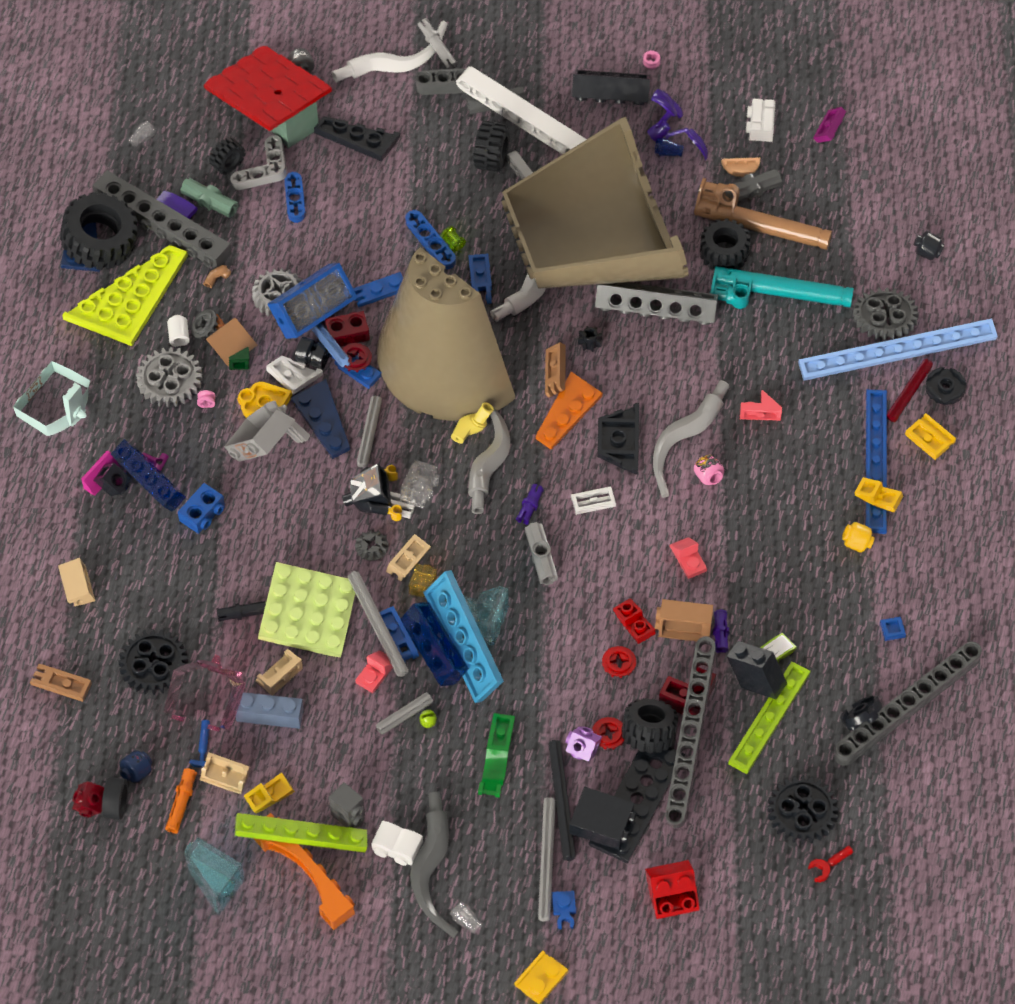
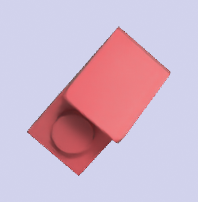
(765, 410)
(688, 557)
(375, 671)

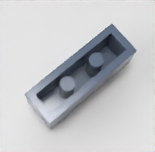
(270, 710)

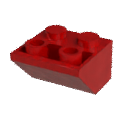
(672, 889)

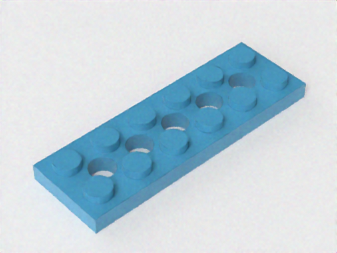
(447, 588)

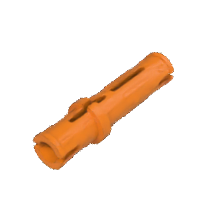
(183, 792)

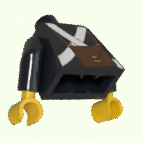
(372, 493)

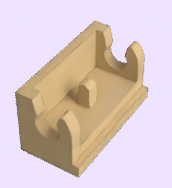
(408, 557)
(76, 582)
(280, 672)
(224, 773)

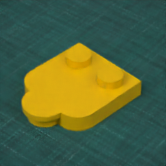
(260, 394)

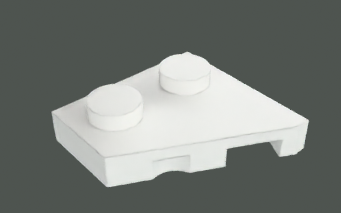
(292, 374)

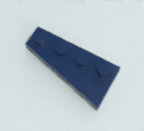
(321, 415)

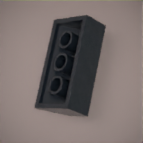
(611, 86)

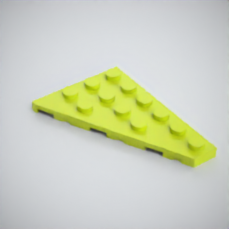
(129, 302)

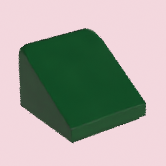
(239, 360)

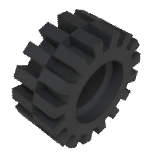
(227, 155)

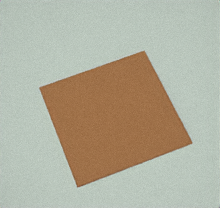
(230, 340)

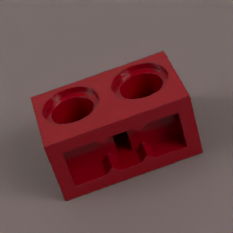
(348, 333)

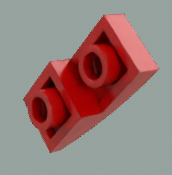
(634, 621)

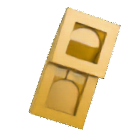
(877, 495)
(269, 794)

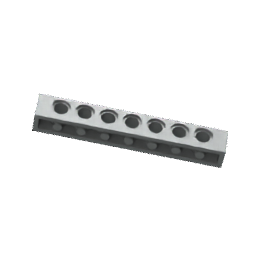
(149, 211)

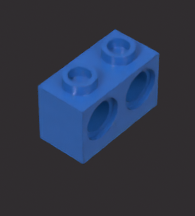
(198, 506)

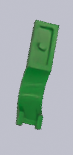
(497, 755)

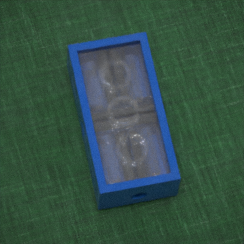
(312, 300)

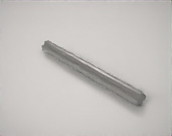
(378, 624)
(546, 859)

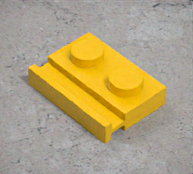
(930, 436)
(541, 977)

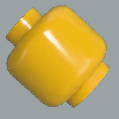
(858, 537)

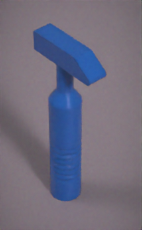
(203, 744)

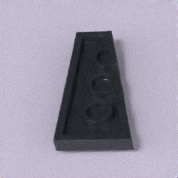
(357, 137)

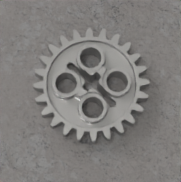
(169, 377)

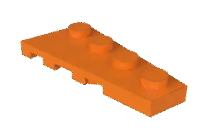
(567, 410)

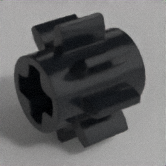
(589, 338)

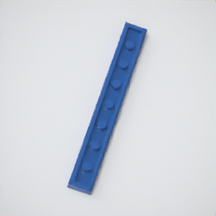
(876, 454)

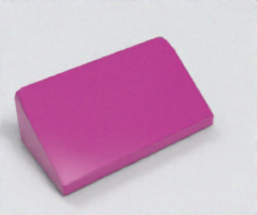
(87, 480)

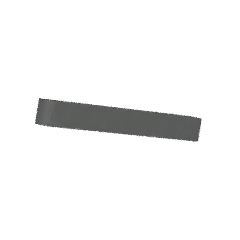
(913, 695)
(691, 721)

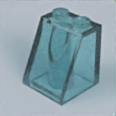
(214, 873)

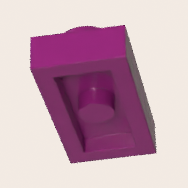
(829, 125)

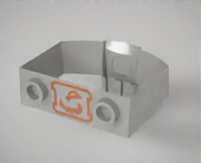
(262, 432)

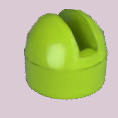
(429, 721)

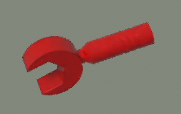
(825, 866)

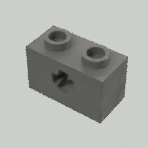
(347, 806)

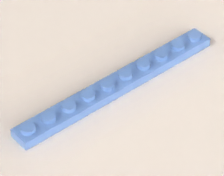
(897, 349)

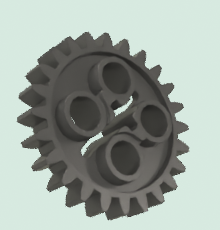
(899, 310)

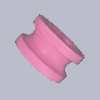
(650, 64)
(206, 399)

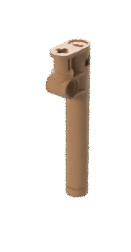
(715, 205)

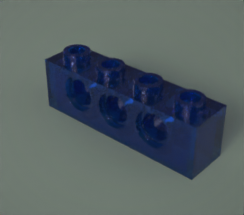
(148, 475)
(434, 644)

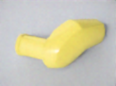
(472, 423)

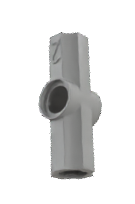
(543, 563)

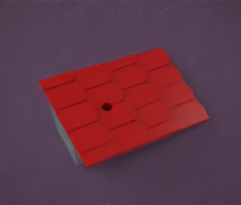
(272, 93)

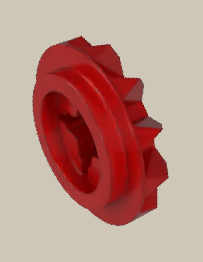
(625, 655)
(613, 725)

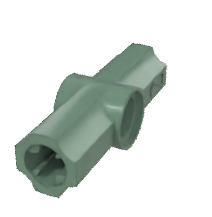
(209, 197)

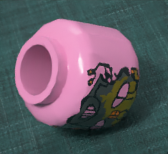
(709, 470)

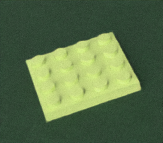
(307, 610)

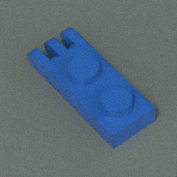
(378, 289)

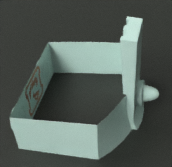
(73, 401)

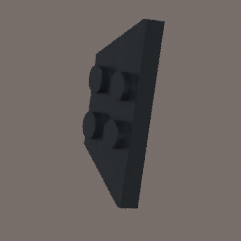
(620, 438)

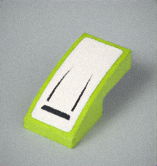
(780, 646)

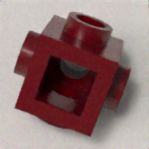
(88, 799)

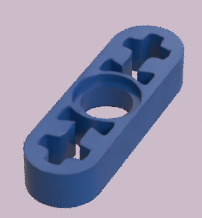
(294, 191)

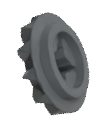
(200, 328)
(375, 552)

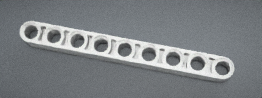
(518, 111)

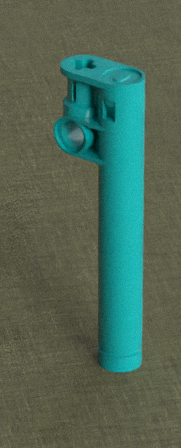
(733, 283)

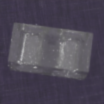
(419, 484)

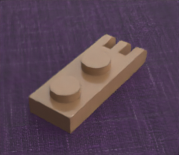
(555, 369)
(61, 682)

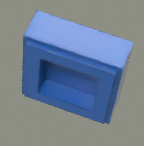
(892, 628)

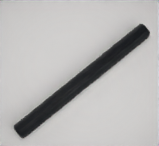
(561, 799)

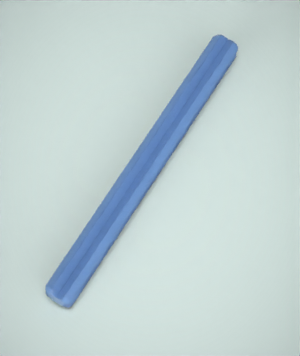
(331, 345)

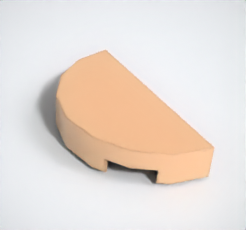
(741, 166)

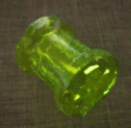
(453, 239)

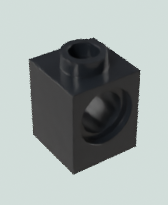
(104, 479)

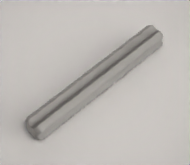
(369, 431)

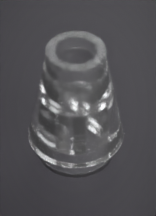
(142, 133)
(466, 917)

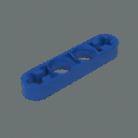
(433, 238)

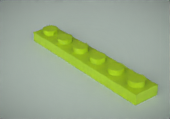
(768, 720)
(300, 832)

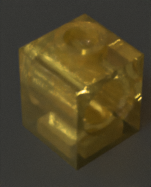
(422, 579)

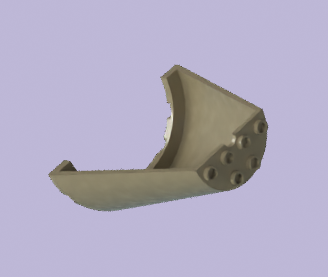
(440, 345)

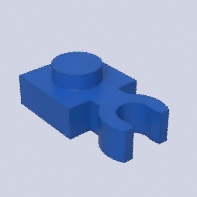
(564, 906)

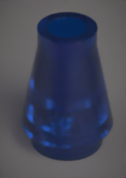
(666, 147)

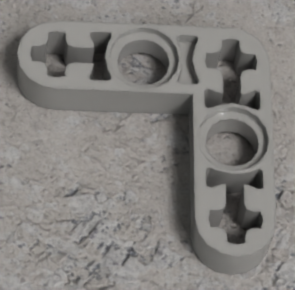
(268, 170)

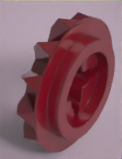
(364, 356)

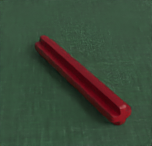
(909, 390)

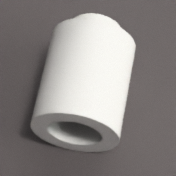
(178, 331)

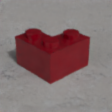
(675, 693)

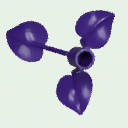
(662, 128)

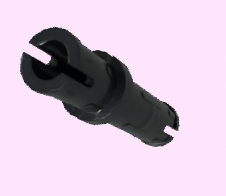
(240, 611)

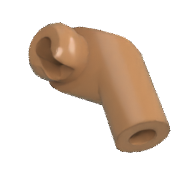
(216, 273)

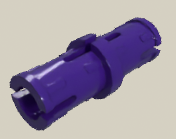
(530, 504)
(721, 631)

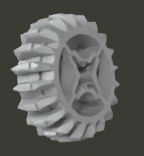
(279, 281)

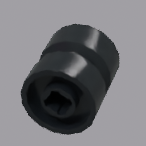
(310, 352)

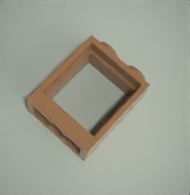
(683, 620)

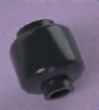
(928, 245)

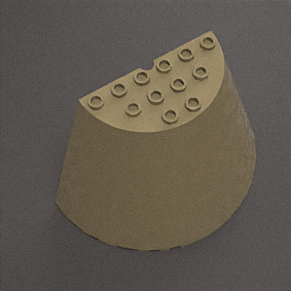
(592, 217)

